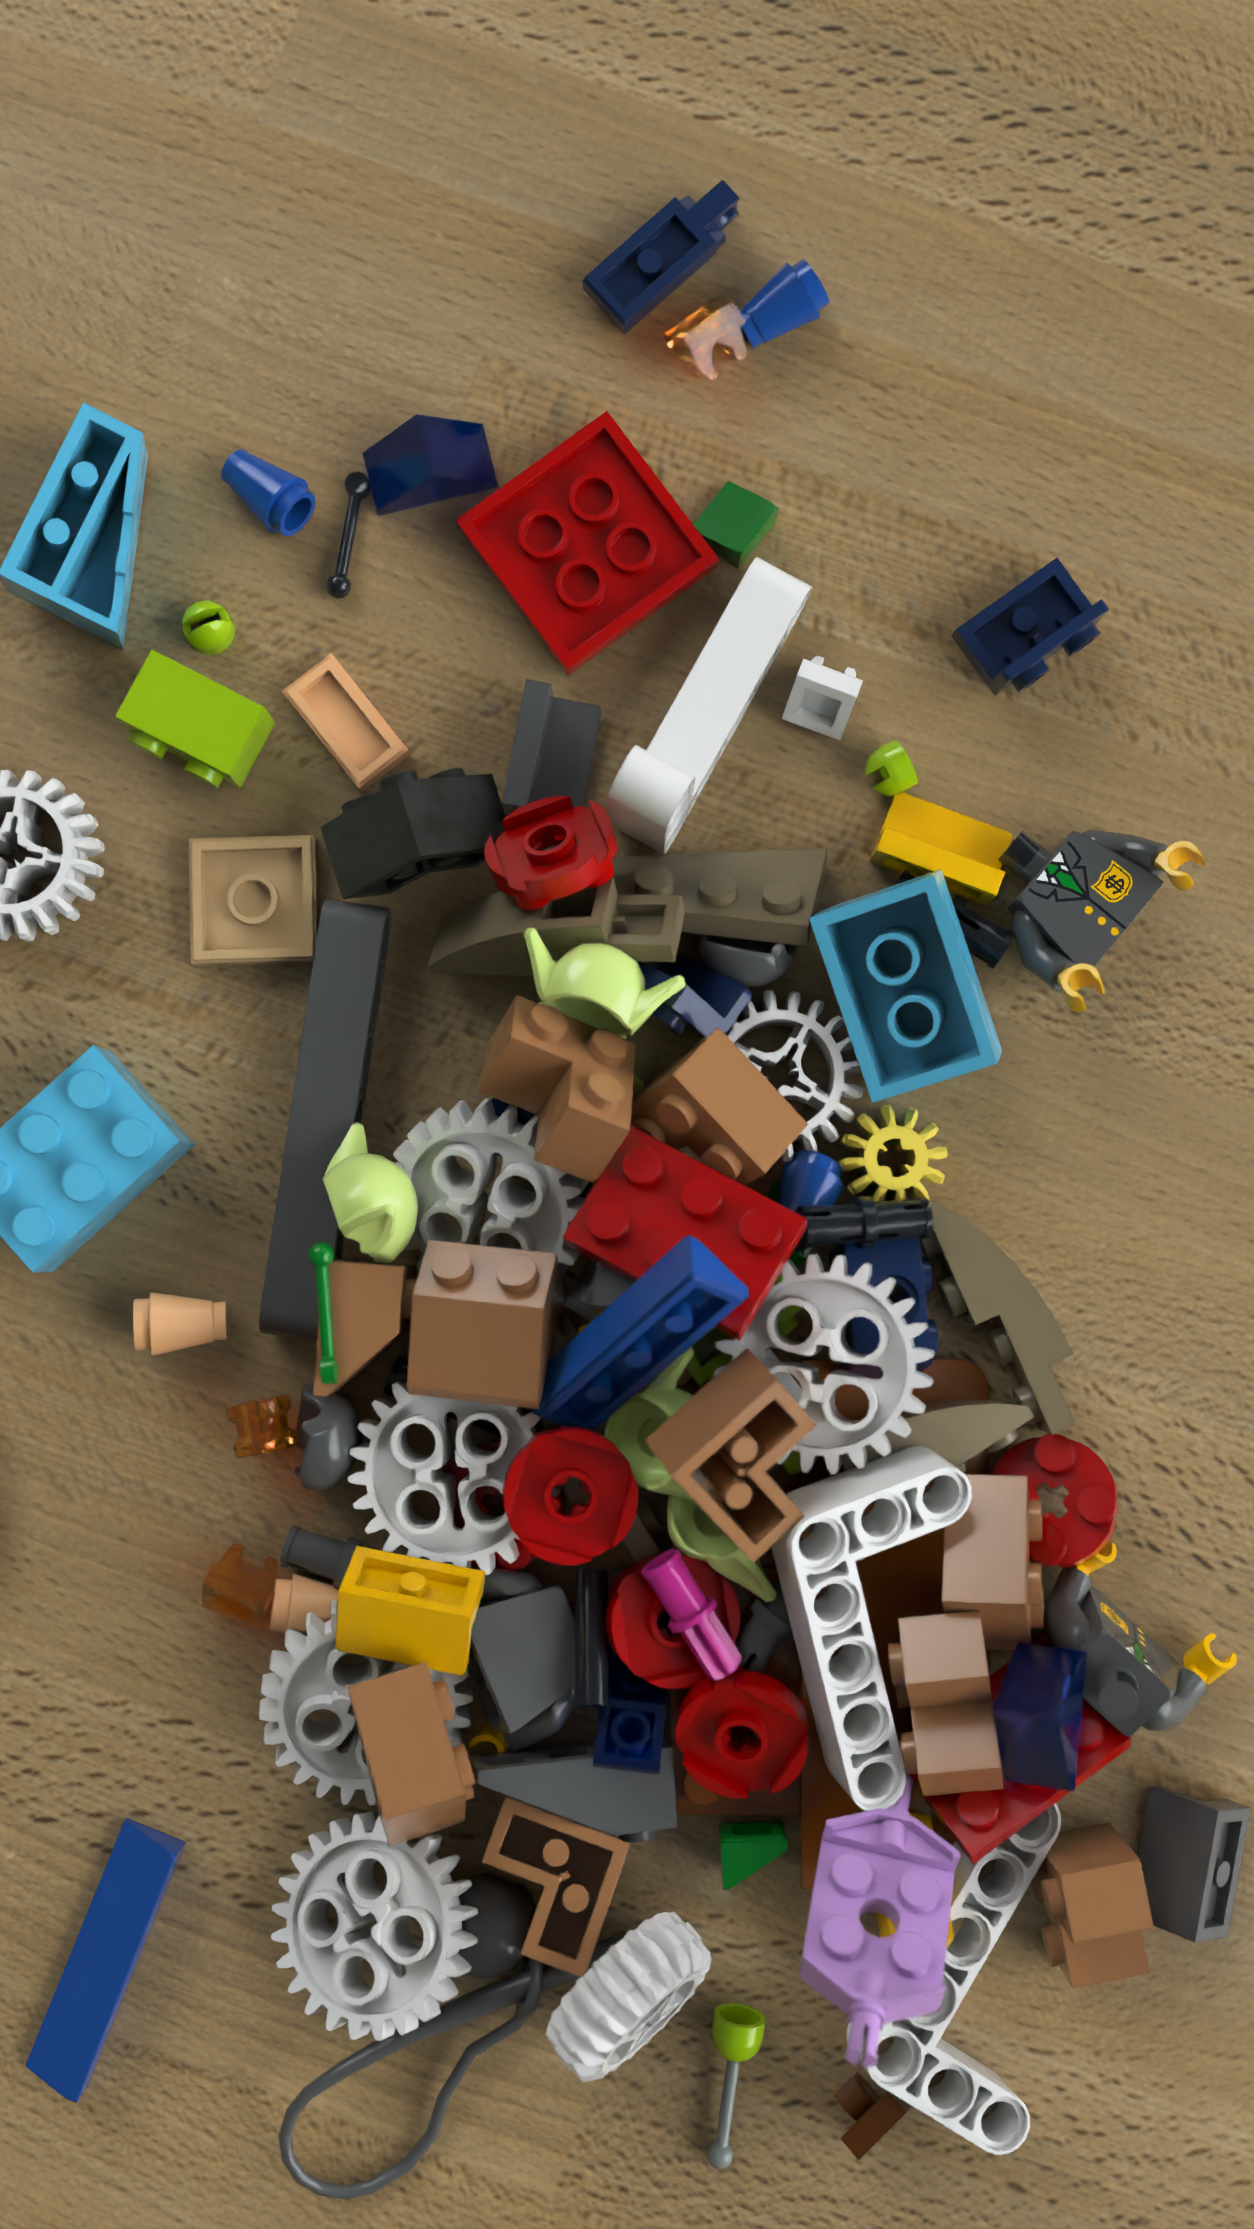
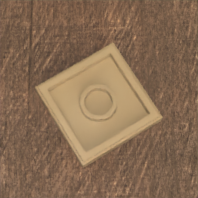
(253, 900)

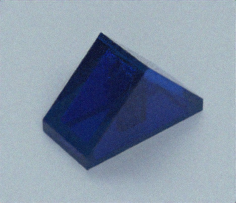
(428, 463)
(1041, 1715)

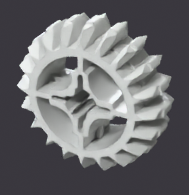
(70, 868)
(804, 1090)
(628, 1996)

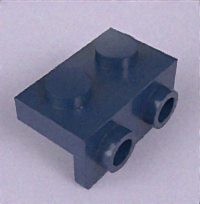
(1028, 627)
(705, 1001)

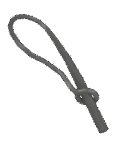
(521, 1988)

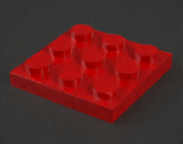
(587, 543)

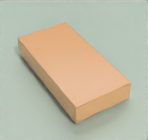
(346, 722)

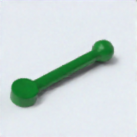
(321, 1256)

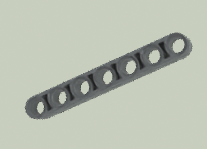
(324, 1105)

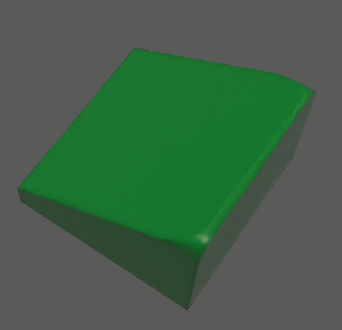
(736, 522)
(748, 1847)

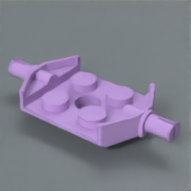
(888, 1867)

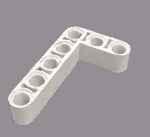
(663, 782)
(841, 1617)
(918, 2045)

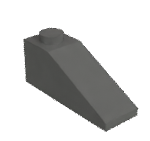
(567, 1785)

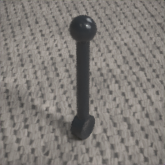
(358, 488)

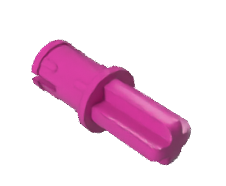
(692, 1614)

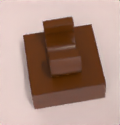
(872, 2114)

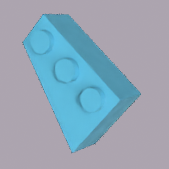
(84, 528)

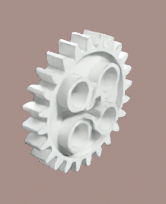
(445, 1187)
(832, 1303)
(397, 1471)
(313, 1680)
(331, 1959)

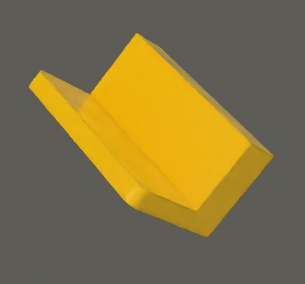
(933, 838)
(408, 1610)

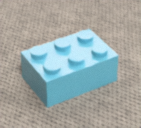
(906, 986)
(80, 1158)

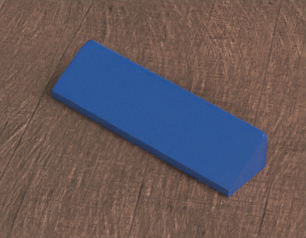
(639, 1335)
(104, 1958)

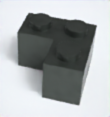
(412, 830)

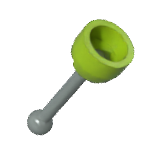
(738, 2037)

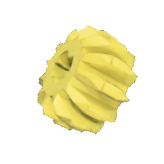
(903, 1140)

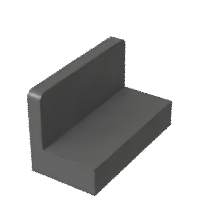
(550, 748)
(1191, 1862)

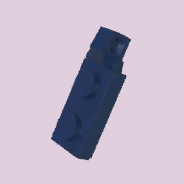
(661, 256)

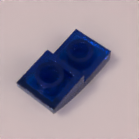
(632, 1724)

